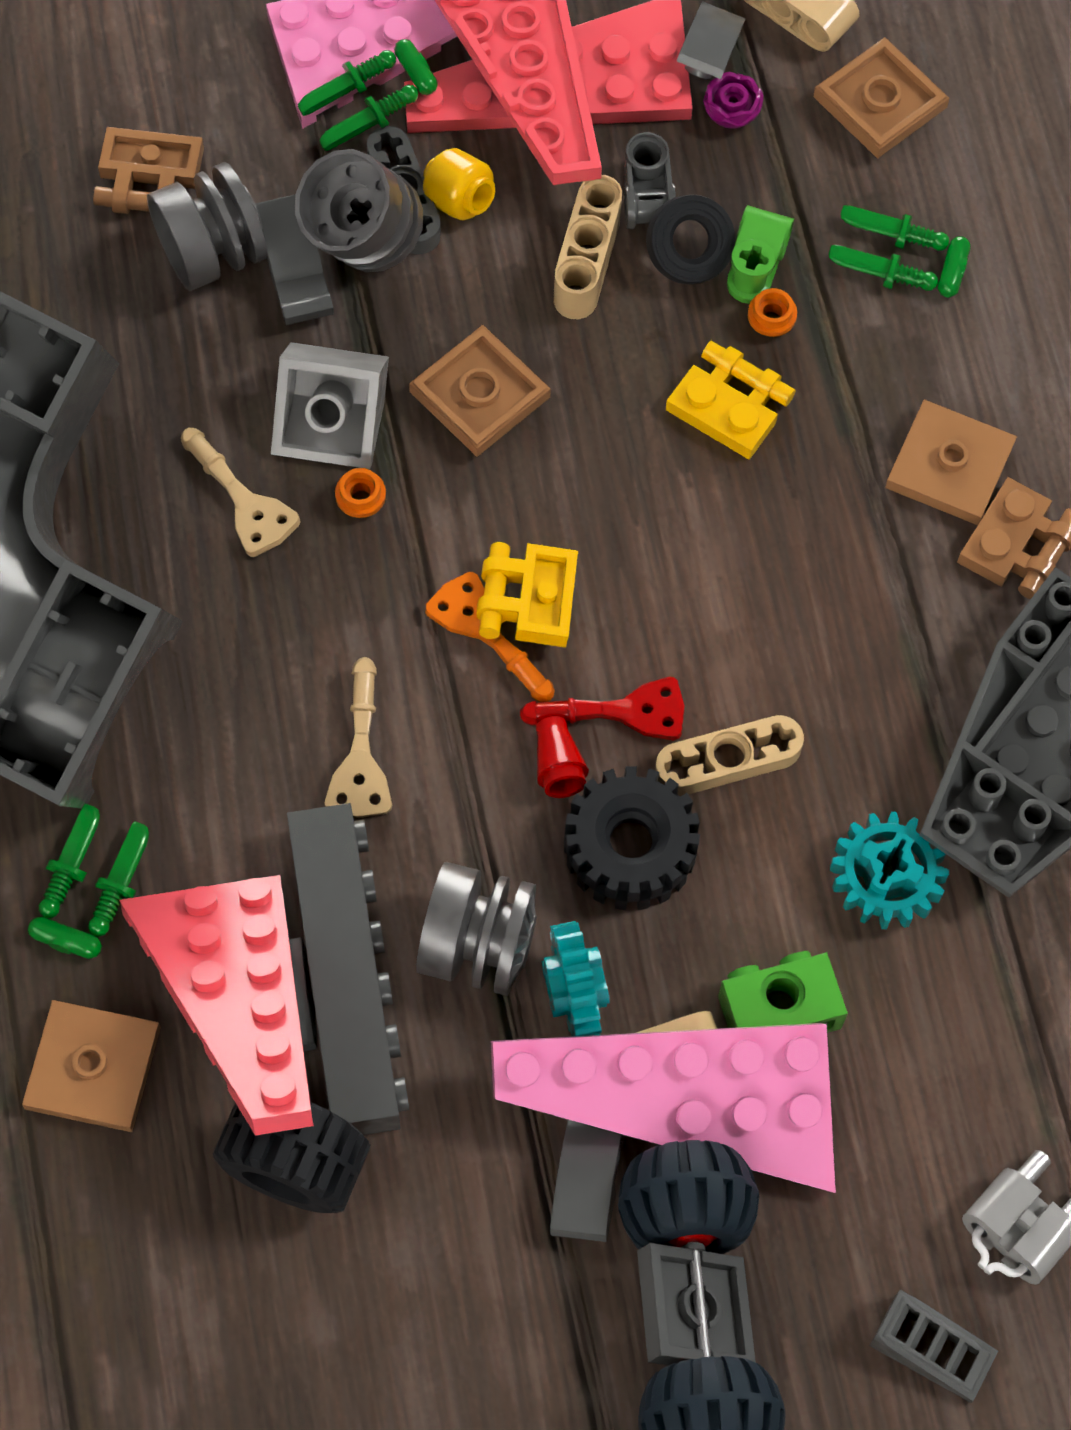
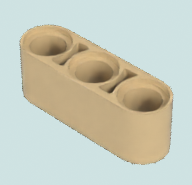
(812, 21)
(582, 265)

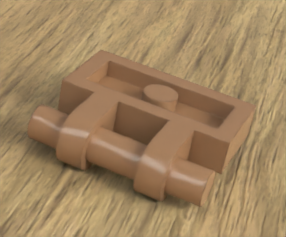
(144, 158)
(1005, 532)

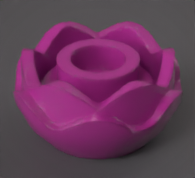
(733, 88)

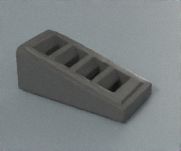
(905, 1353)

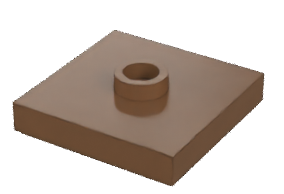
(881, 97)
(479, 390)
(951, 462)
(91, 1066)

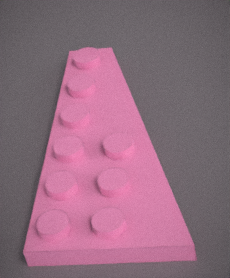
(325, 34)

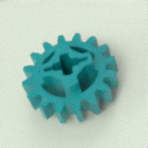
(872, 858)
(575, 980)

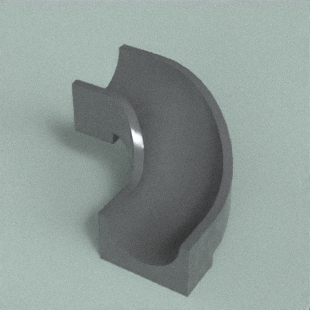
(64, 633)

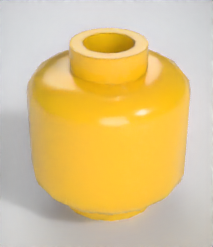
(459, 184)

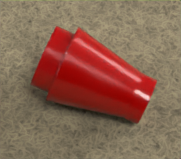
(559, 761)

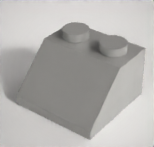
(328, 405)

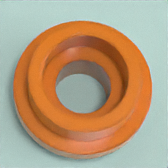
(774, 301)
(360, 480)

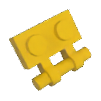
(723, 411)
(545, 593)

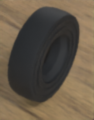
(720, 239)

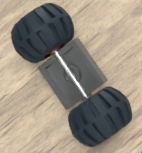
(683, 1214)

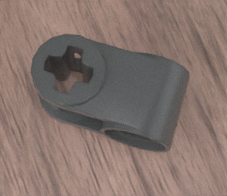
(646, 186)

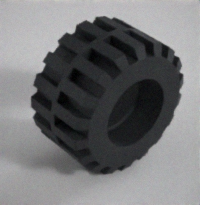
(299, 1166)

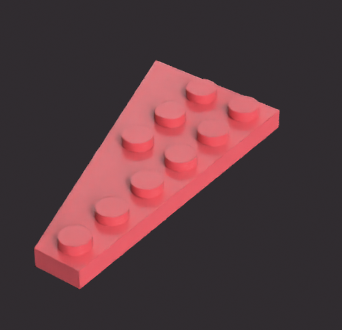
(624, 65)
(234, 982)

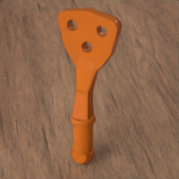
(455, 621)

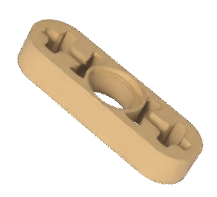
(769, 756)

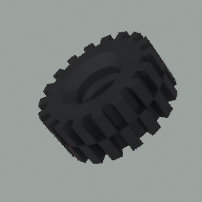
(631, 801)

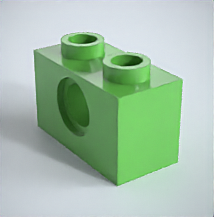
(802, 976)

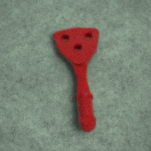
(625, 710)

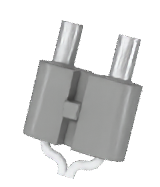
(1019, 1224)

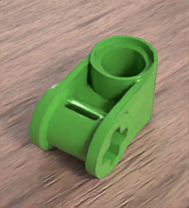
(757, 252)

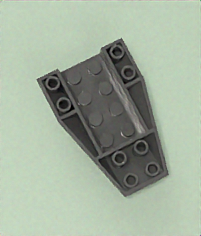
(1009, 776)

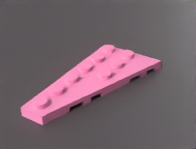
(730, 1086)

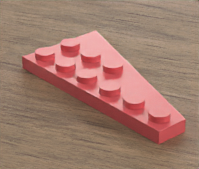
(536, 75)

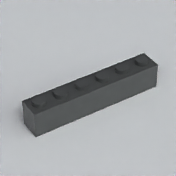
(344, 970)

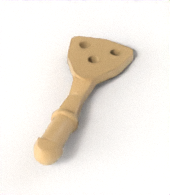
(246, 503)
(360, 758)

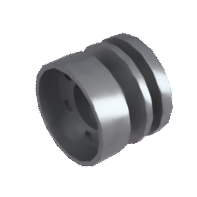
(358, 210)
(214, 223)
(476, 928)

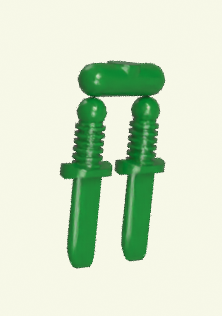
(375, 113)
(901, 229)
(66, 869)

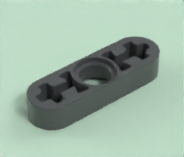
(410, 170)

